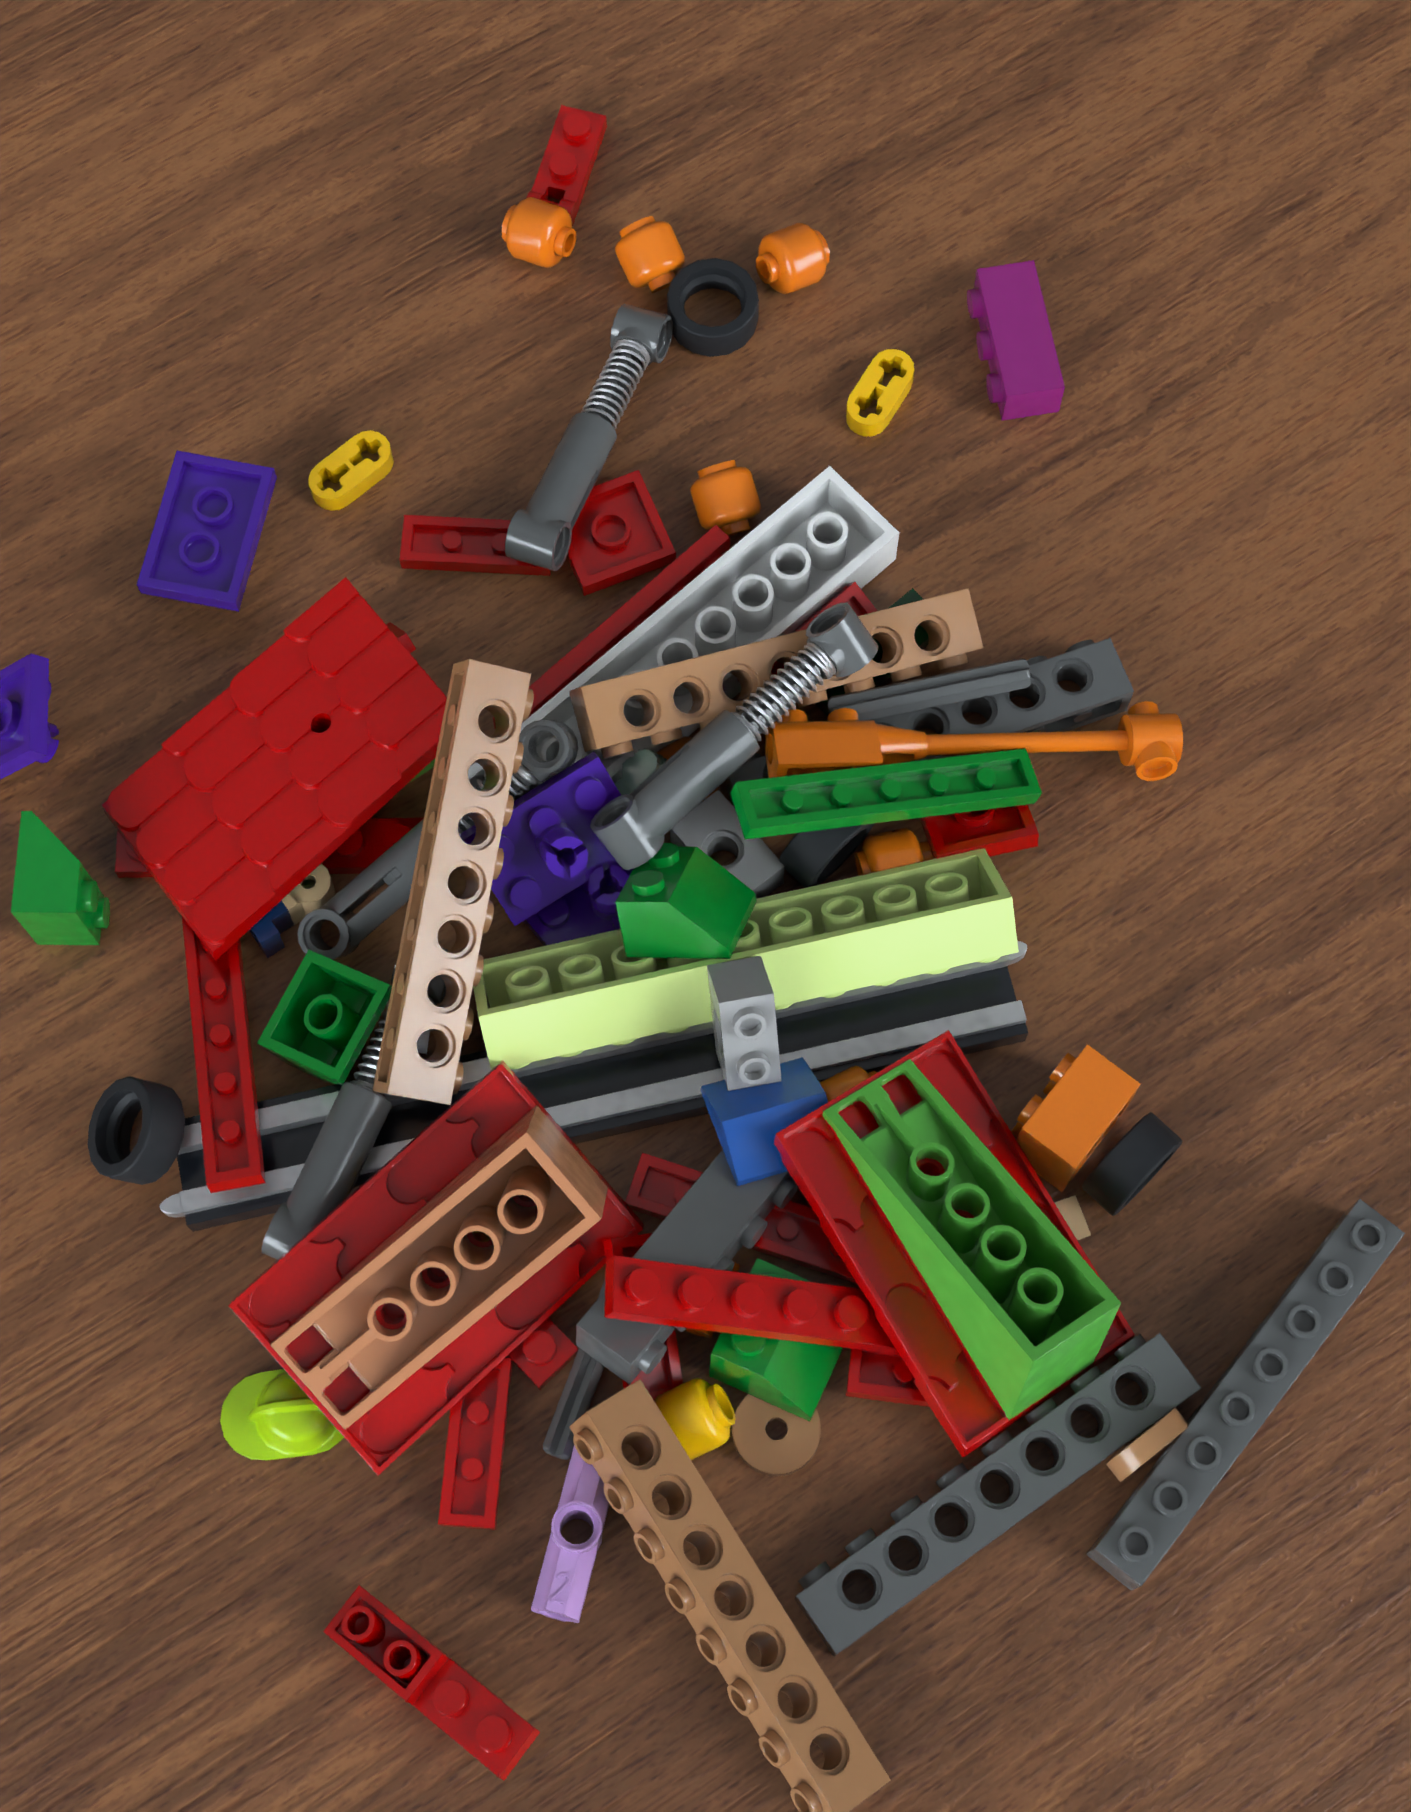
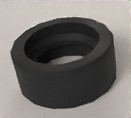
(708, 275)
(818, 854)
(159, 1137)
(1131, 1163)

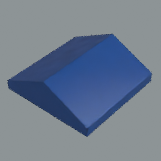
(753, 1115)

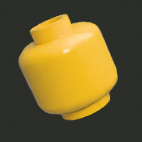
(698, 1415)

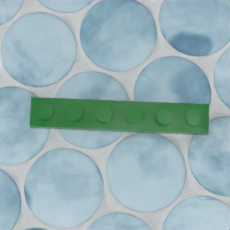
(884, 793)

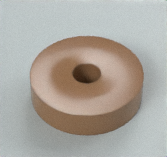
(1147, 1444)
(769, 1455)

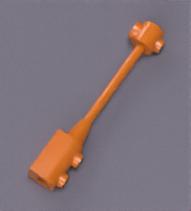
(844, 742)

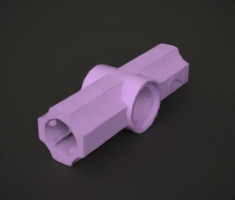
(569, 1566)

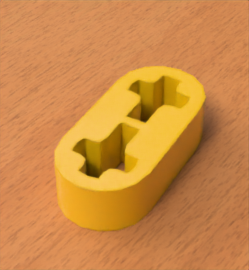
(888, 397)
(349, 469)

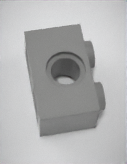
(715, 828)
(744, 1023)

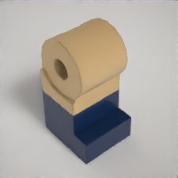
(303, 899)

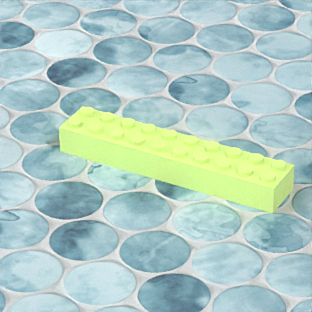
(809, 940)

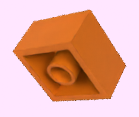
(1080, 1109)

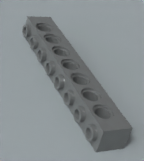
(1088, 664)
(1163, 1385)
(1245, 1395)

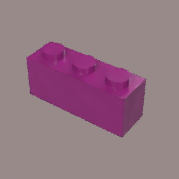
(1016, 340)

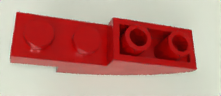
(432, 1682)

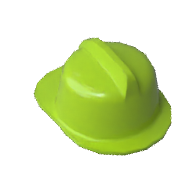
(275, 1419)

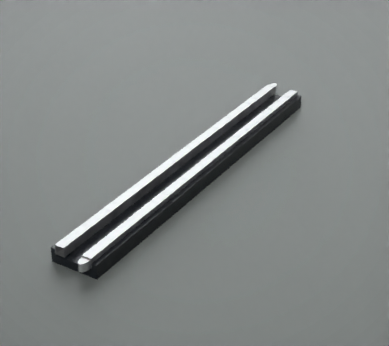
(635, 1083)

